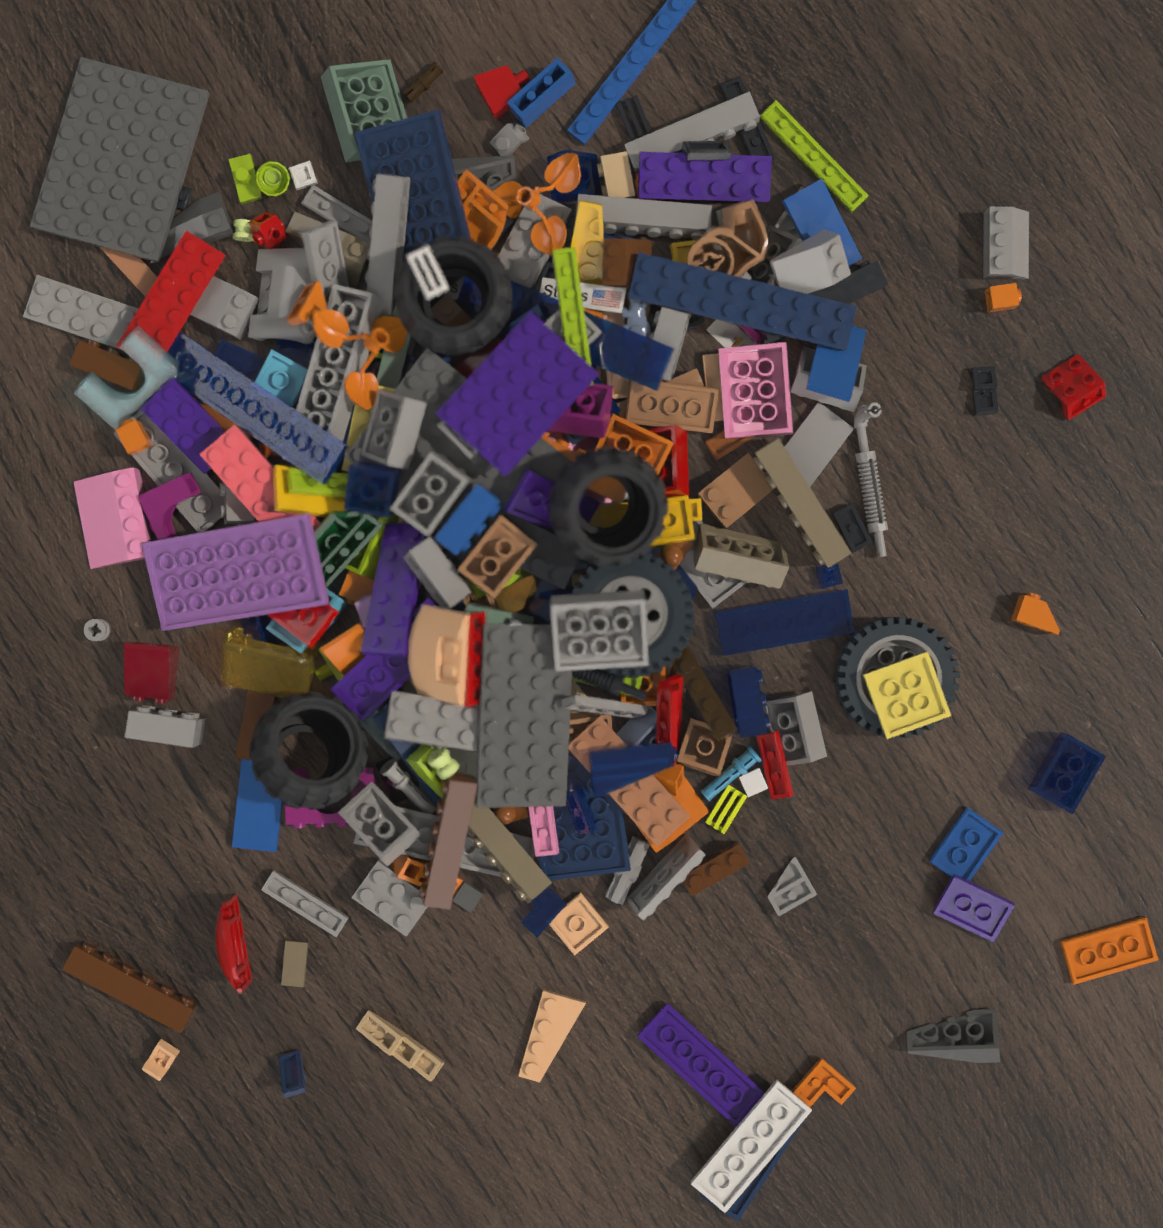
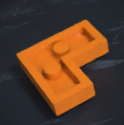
(823, 1078)

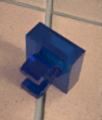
(829, 576)

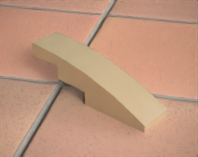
(400, 1045)

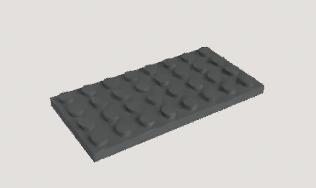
(521, 719)

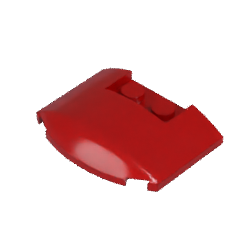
(232, 945)

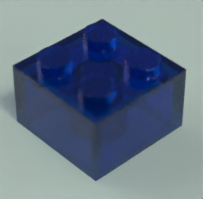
(371, 488)

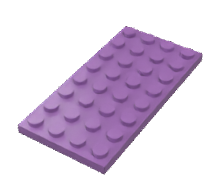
(236, 572)

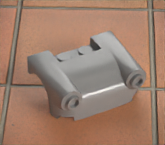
(282, 281)

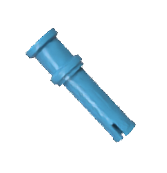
(739, 766)

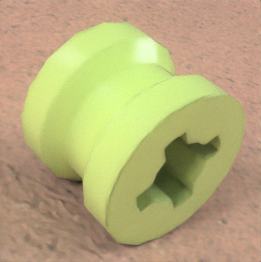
(242, 230)

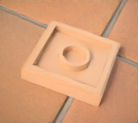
(578, 924)

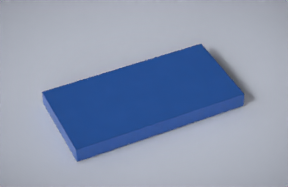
(815, 210)
(835, 370)
(256, 814)

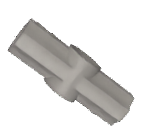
(623, 880)

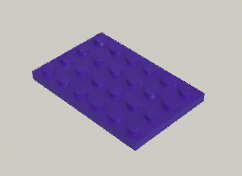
(517, 394)

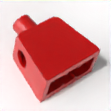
(499, 87)

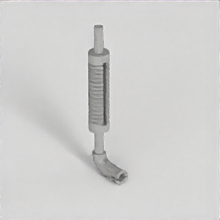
(869, 478)

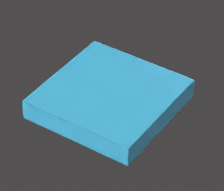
(282, 377)

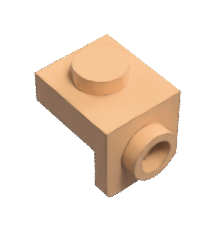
(160, 1060)

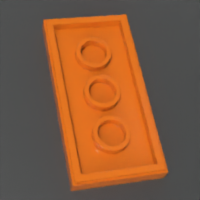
(1108, 950)

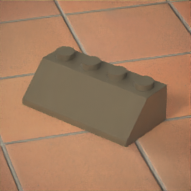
(740, 556)

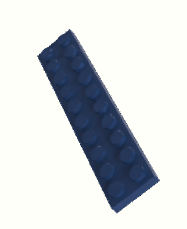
(741, 301)

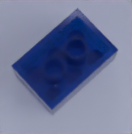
(748, 701)
(1066, 772)

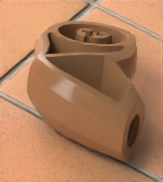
(734, 244)

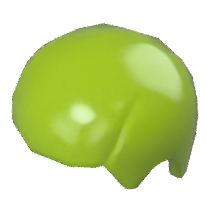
(272, 178)

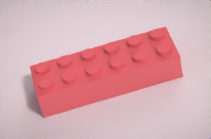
(246, 474)

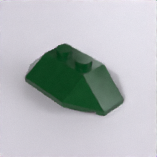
(341, 539)

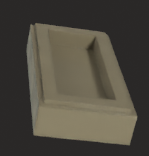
(294, 963)

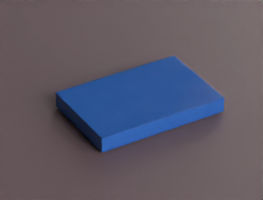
(966, 845)

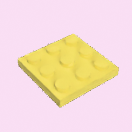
(906, 695)

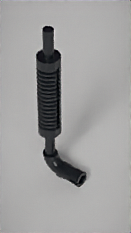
(607, 681)

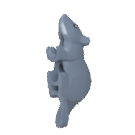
(637, 317)

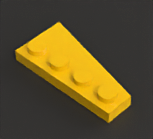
(588, 242)

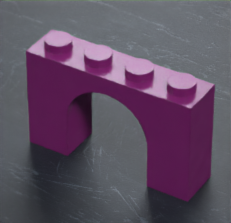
(163, 500)
(321, 817)

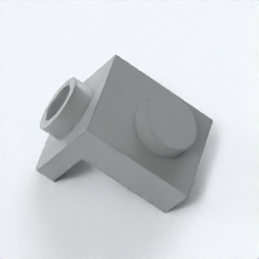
(509, 138)

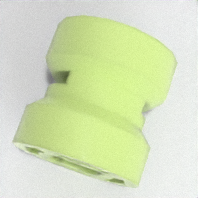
(443, 763)

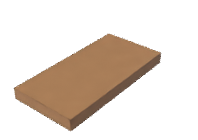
(673, 404)

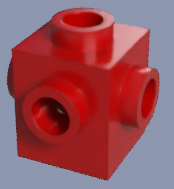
(267, 230)

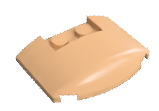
(439, 654)

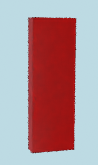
(774, 765)

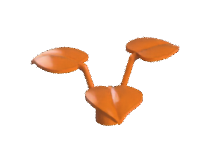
(564, 176)
(386, 334)

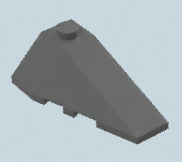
(204, 218)

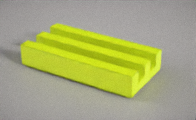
(732, 815)

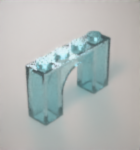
(117, 406)

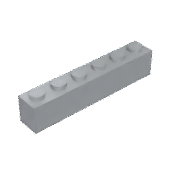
(708, 125)
(652, 217)
(387, 237)

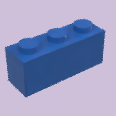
(541, 92)
(469, 519)

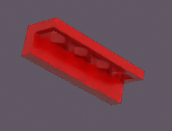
(473, 658)
(669, 711)

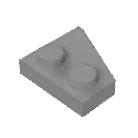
(791, 889)

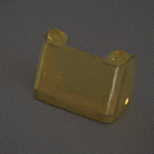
(266, 666)

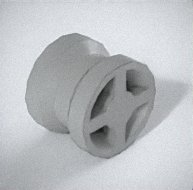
(102, 630)

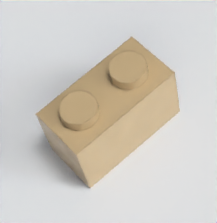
(616, 175)

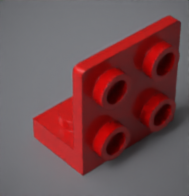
(1075, 385)

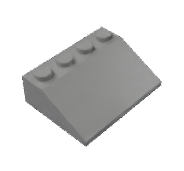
(599, 630)

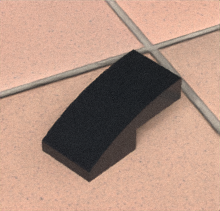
(984, 390)

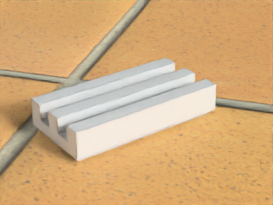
(436, 291)

